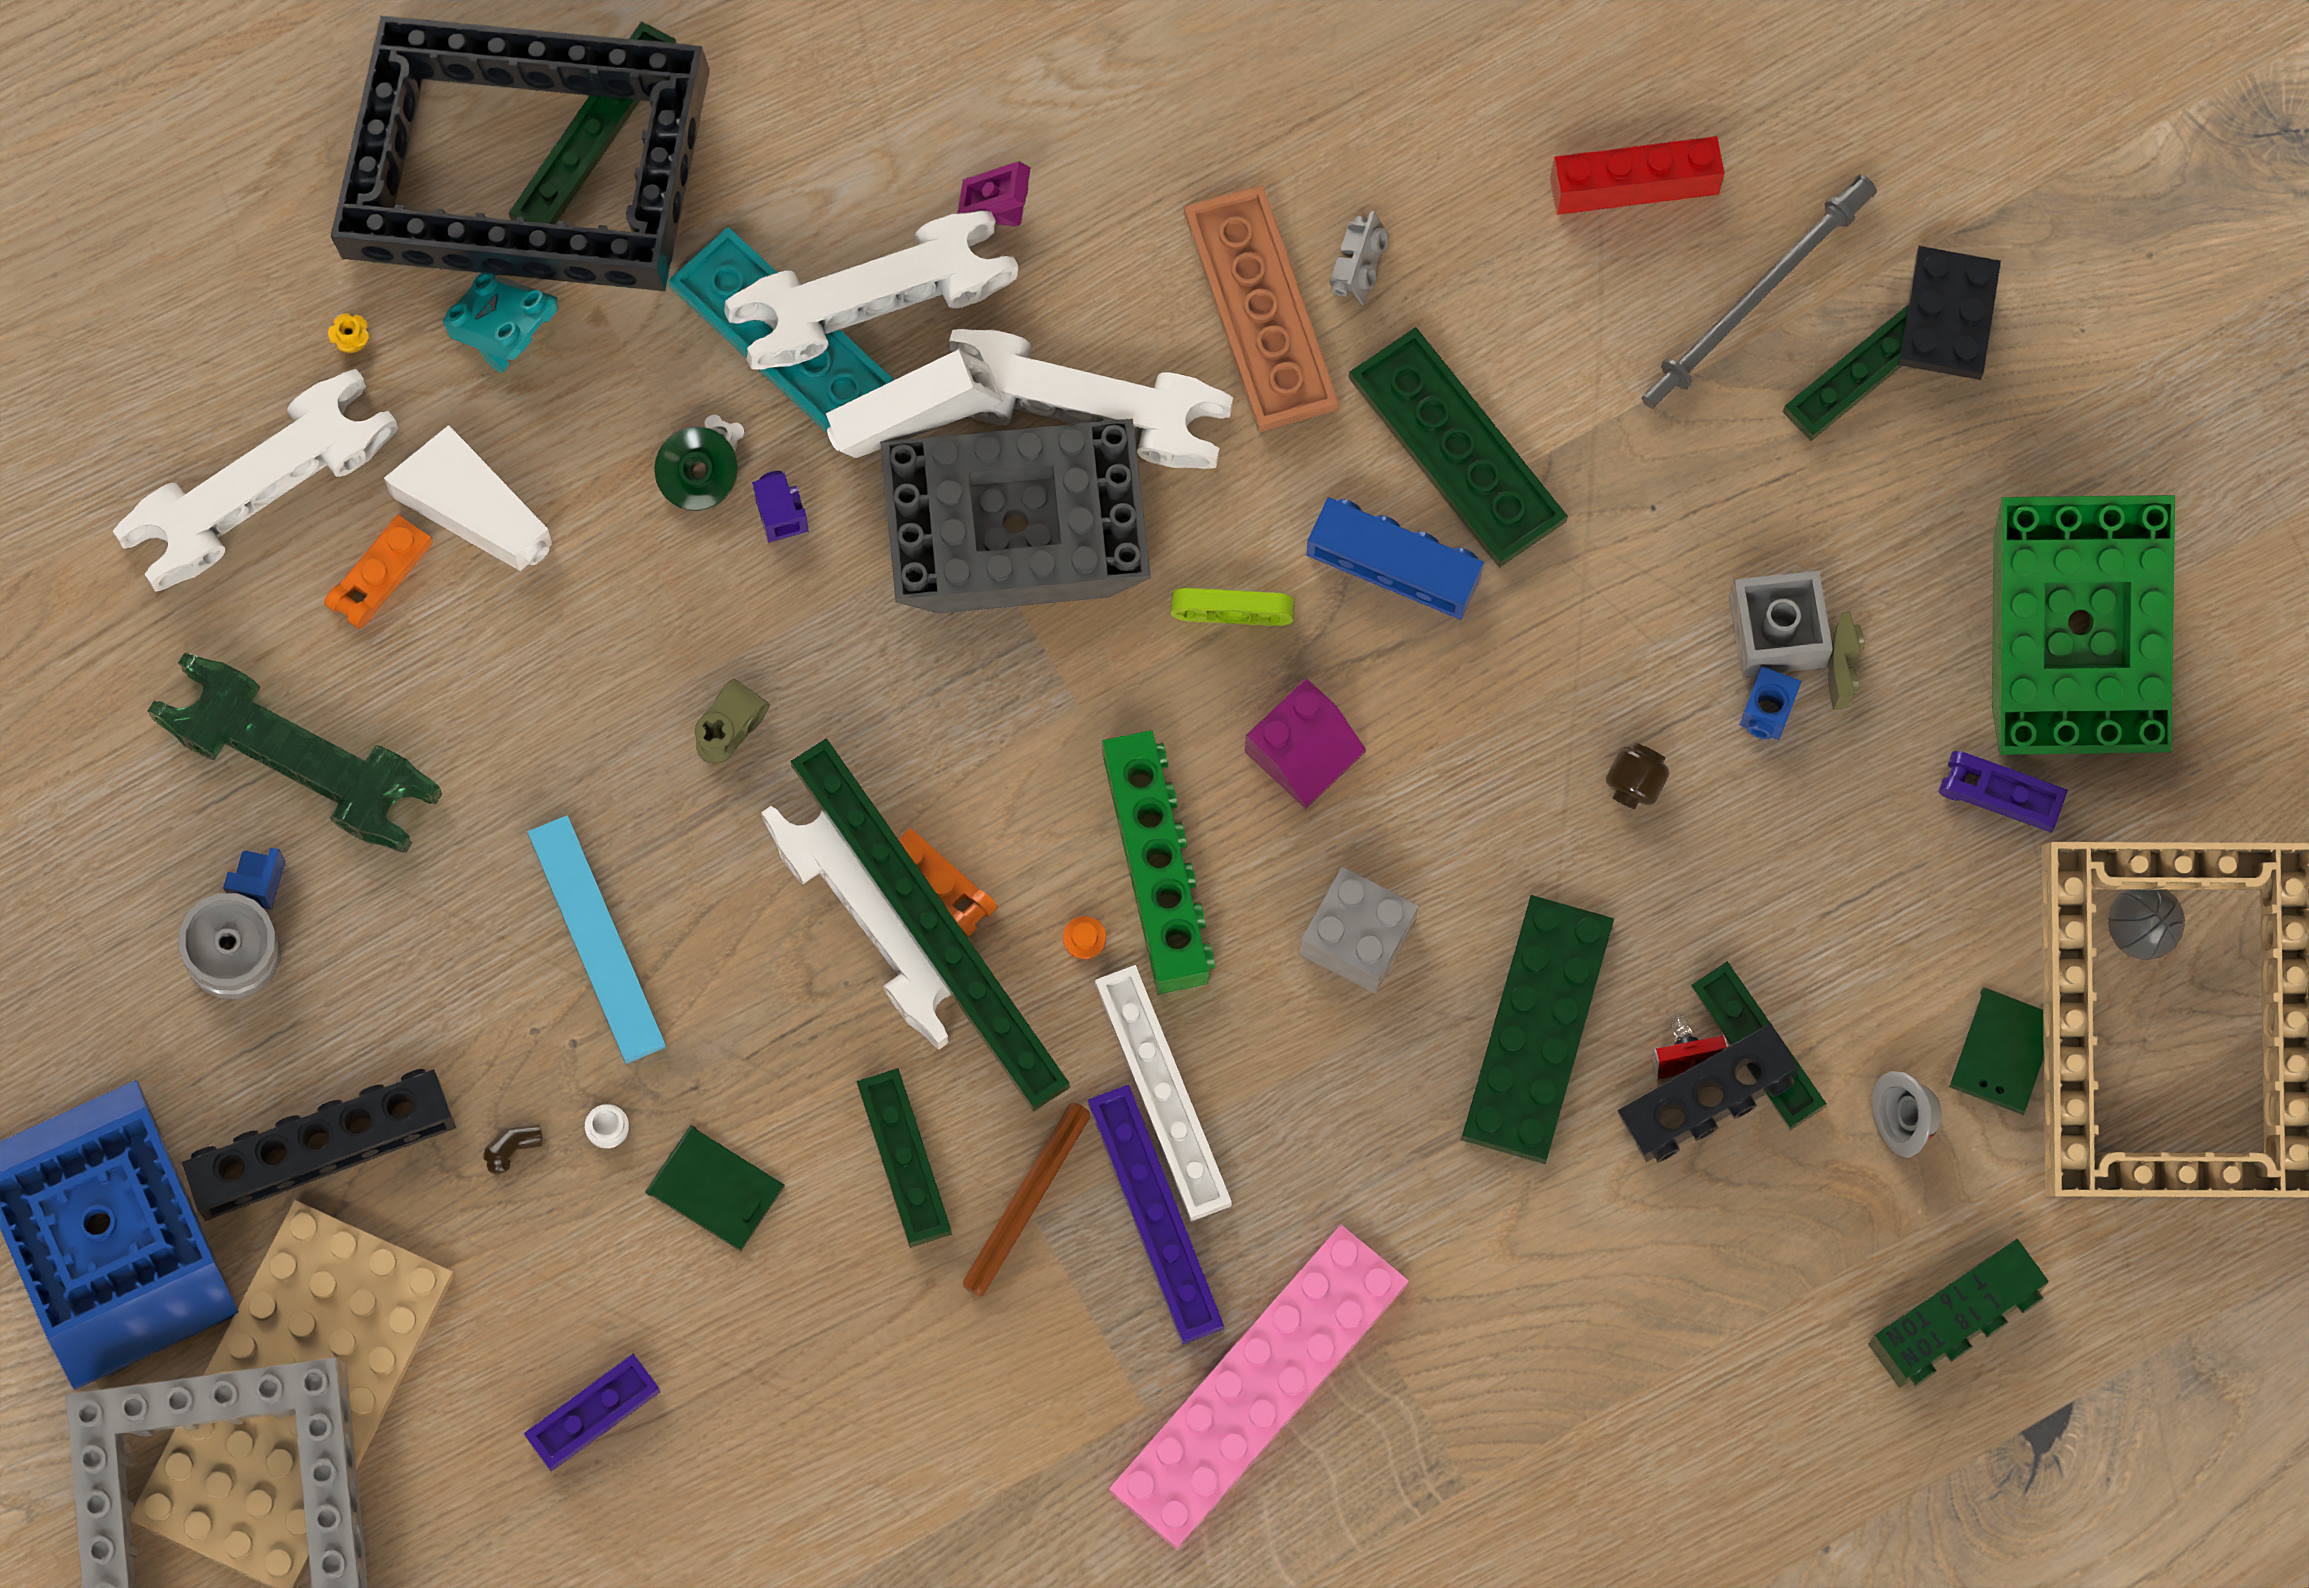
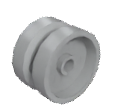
(229, 920)

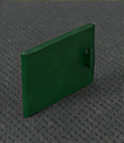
(2001, 1051)
(715, 1188)

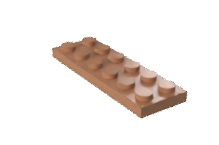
(1261, 308)

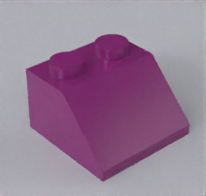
(1304, 743)

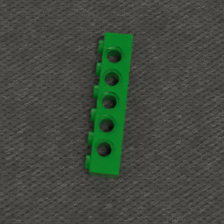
(1170, 967)

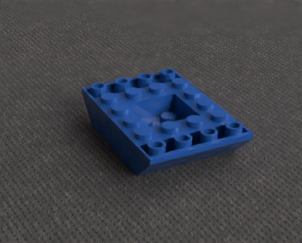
(139, 1281)

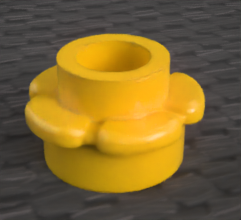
(353, 342)

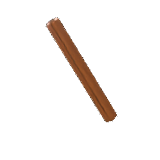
(1026, 1199)

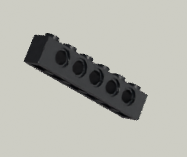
(304, 1165)

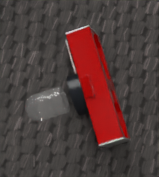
(1686, 1052)

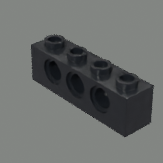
(1758, 1049)

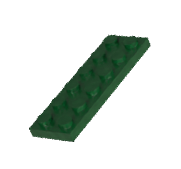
(1457, 447)
(1537, 1029)

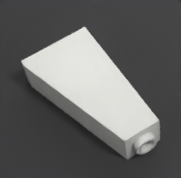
(914, 404)
(467, 498)

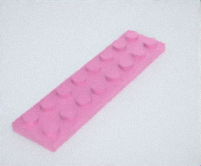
(1258, 1387)

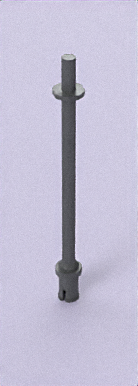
(1838, 212)

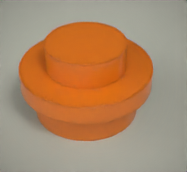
(1084, 937)

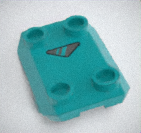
(499, 318)

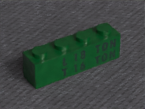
(1958, 1314)

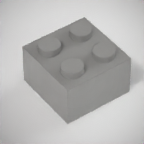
(1780, 623)
(1358, 930)

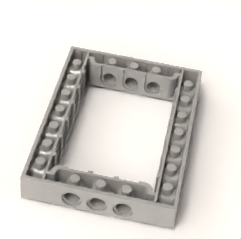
(309, 1389)

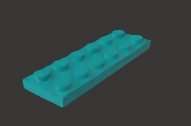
(813, 385)

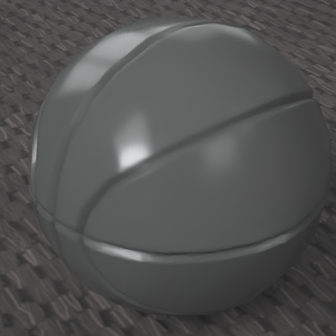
(2146, 923)

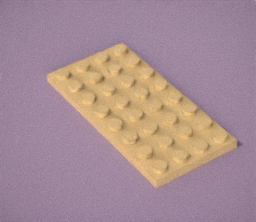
(315, 1297)

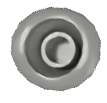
(1905, 1112)

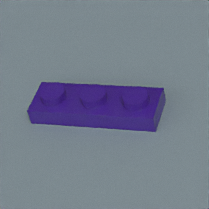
(592, 1412)

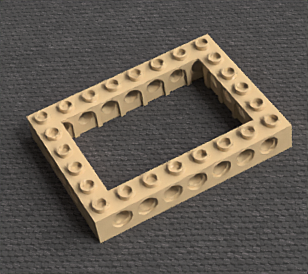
(2068, 1000)

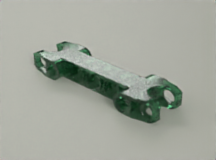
(358, 786)

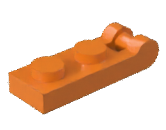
(379, 571)
(948, 883)

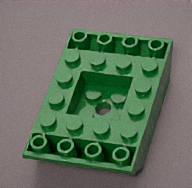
(2116, 678)

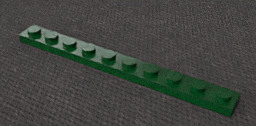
(930, 925)

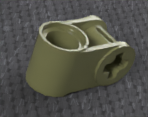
(733, 716)

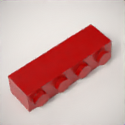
(1637, 175)

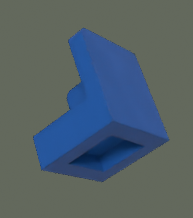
(257, 876)

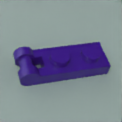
(2003, 791)

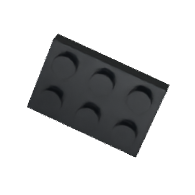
(1949, 312)

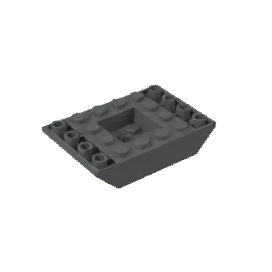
(1067, 482)

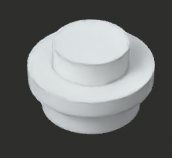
(607, 1126)

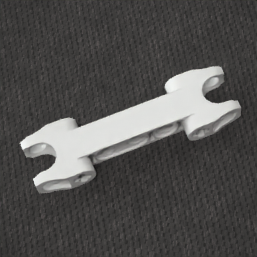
(811, 310)
(1084, 397)
(197, 519)
(820, 850)

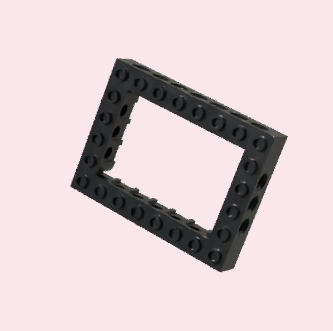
(418, 50)

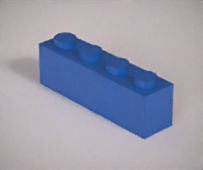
(1395, 557)

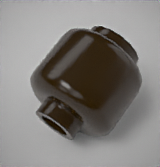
(1637, 776)

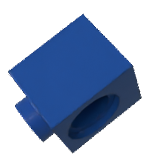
(1775, 688)

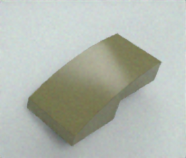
(1846, 645)

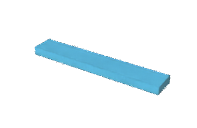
(596, 939)

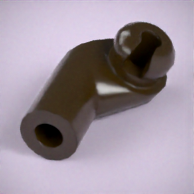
(506, 1143)

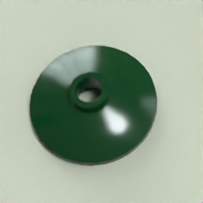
(678, 459)

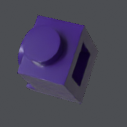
(779, 507)

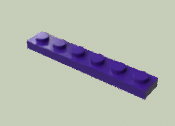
(1155, 1214)

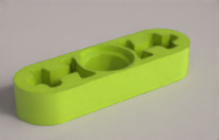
(1232, 607)

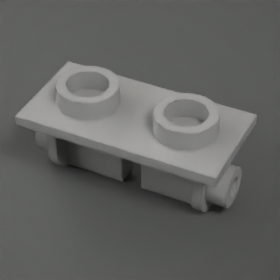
(1366, 242)

